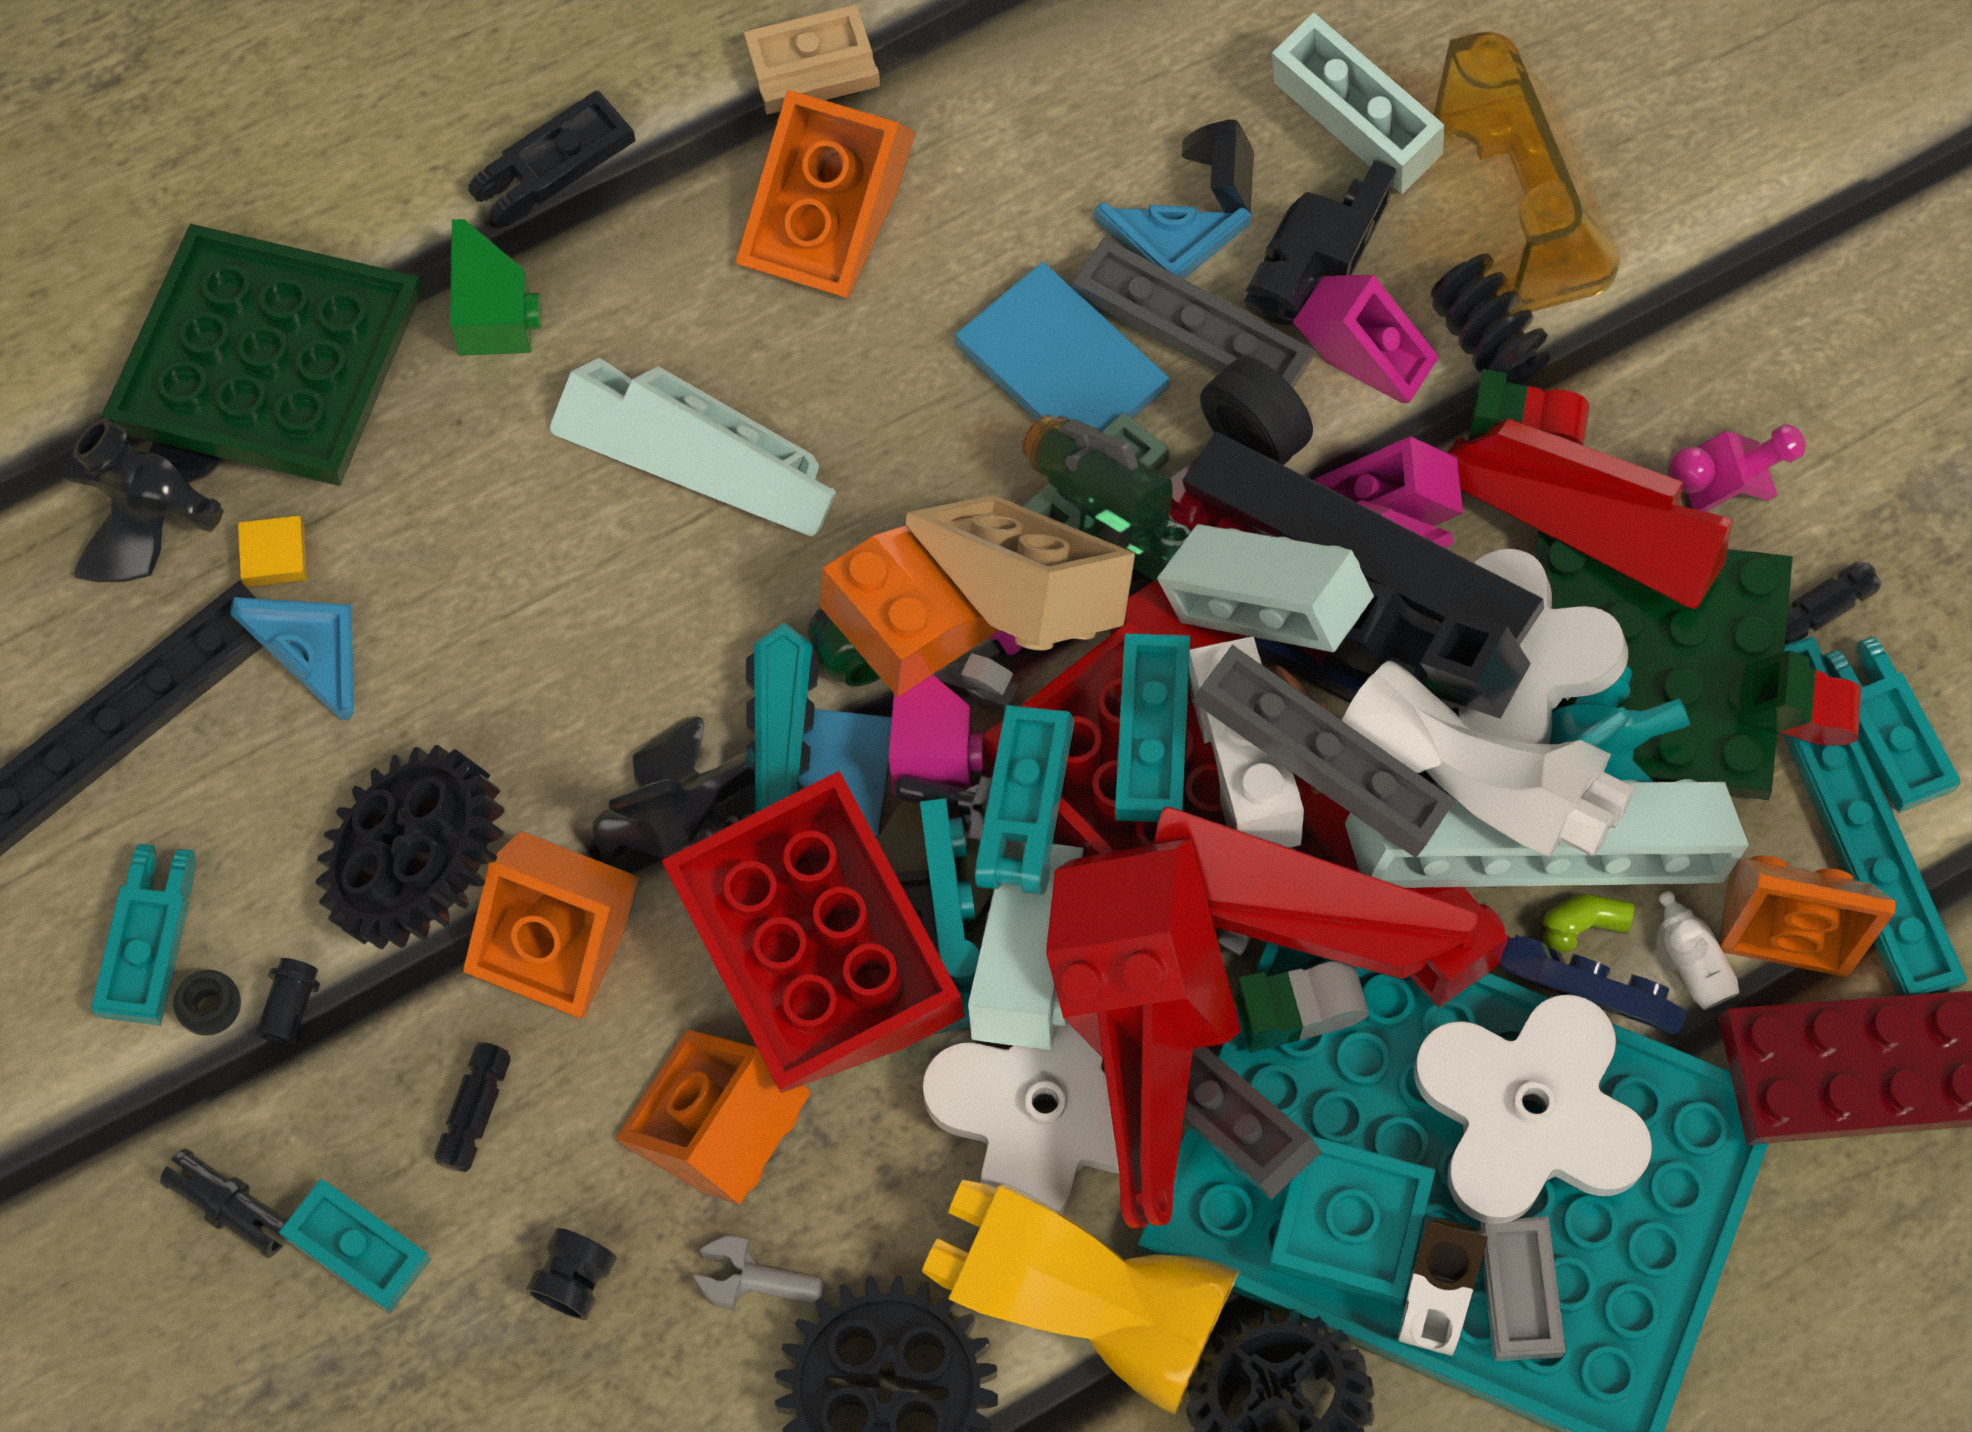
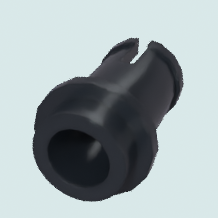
(287, 1001)

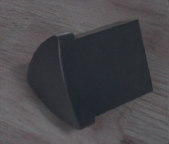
(1231, 158)

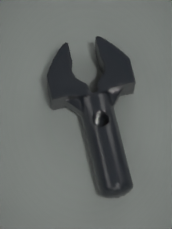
(959, 799)

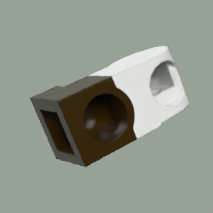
(1441, 1284)

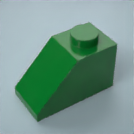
(489, 297)

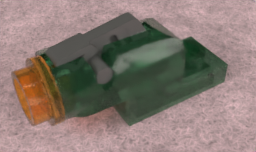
(1118, 493)

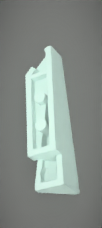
(692, 441)

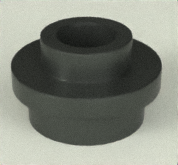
(194, 990)

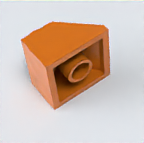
(549, 923)
(713, 1116)

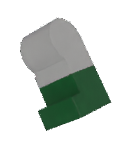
(1298, 1004)

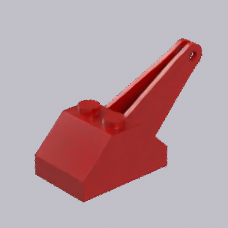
(1143, 989)

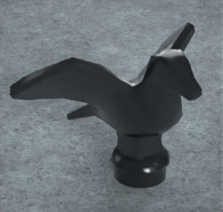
(142, 493)
(671, 800)

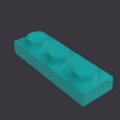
(1152, 726)

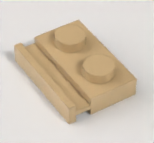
(812, 55)

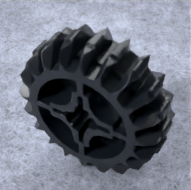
(1286, 1367)

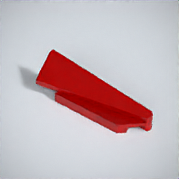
(1597, 507)
(1314, 903)

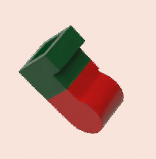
(1551, 411)
(1807, 700)

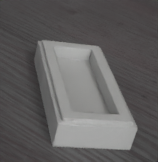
(1522, 1290)

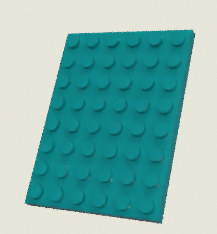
(1627, 1265)

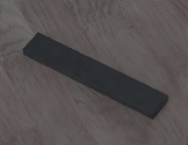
(1388, 553)
(122, 716)

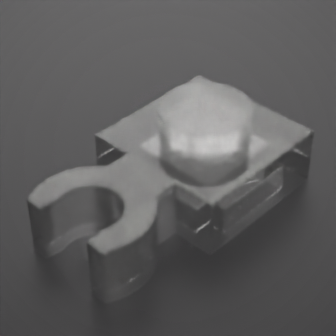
(1658, 965)

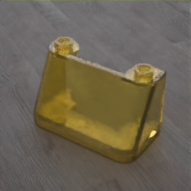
(1505, 108)

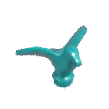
(1615, 729)

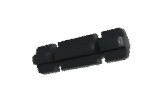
(1830, 600)
(472, 1107)

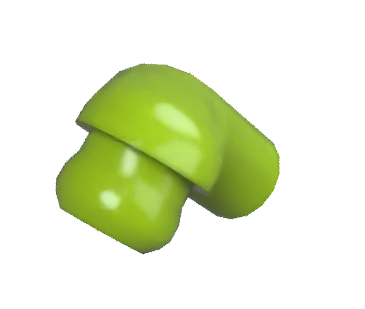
(1579, 914)

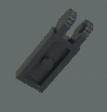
(552, 157)

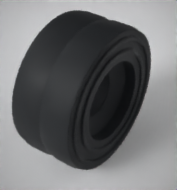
(1257, 409)

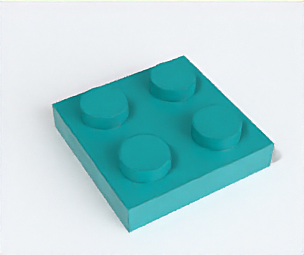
(1353, 1221)

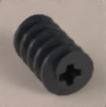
(1486, 320)

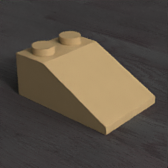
(1027, 569)

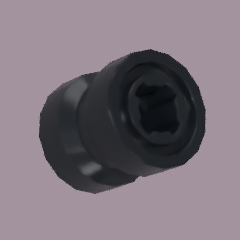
(571, 1273)

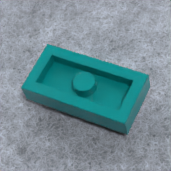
(355, 1246)

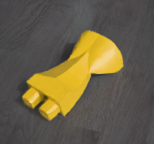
(1056, 1276)

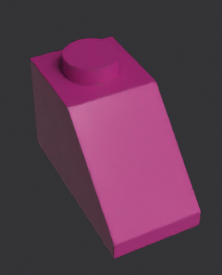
(1366, 335)
(1403, 477)
(934, 736)

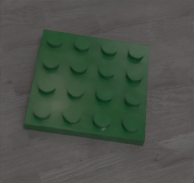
(263, 354)
(1690, 658)

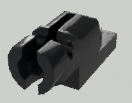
(1317, 241)

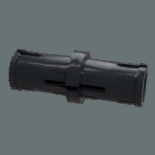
(225, 1202)

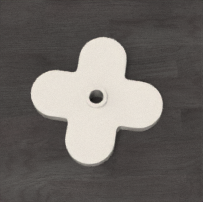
(1568, 650)
(990, 1097)
(1507, 1149)

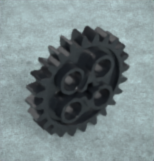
(410, 847)
(894, 1326)

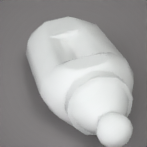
(1711, 978)

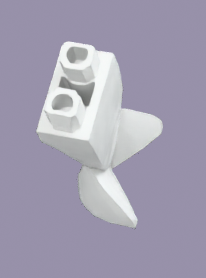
(1517, 787)

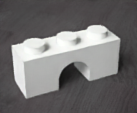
(1254, 788)

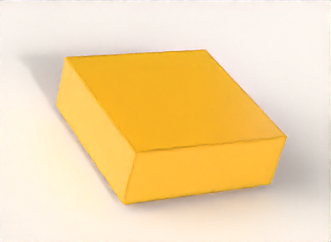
(272, 551)

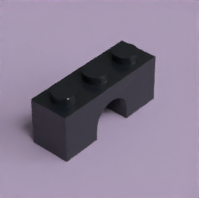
(1458, 660)

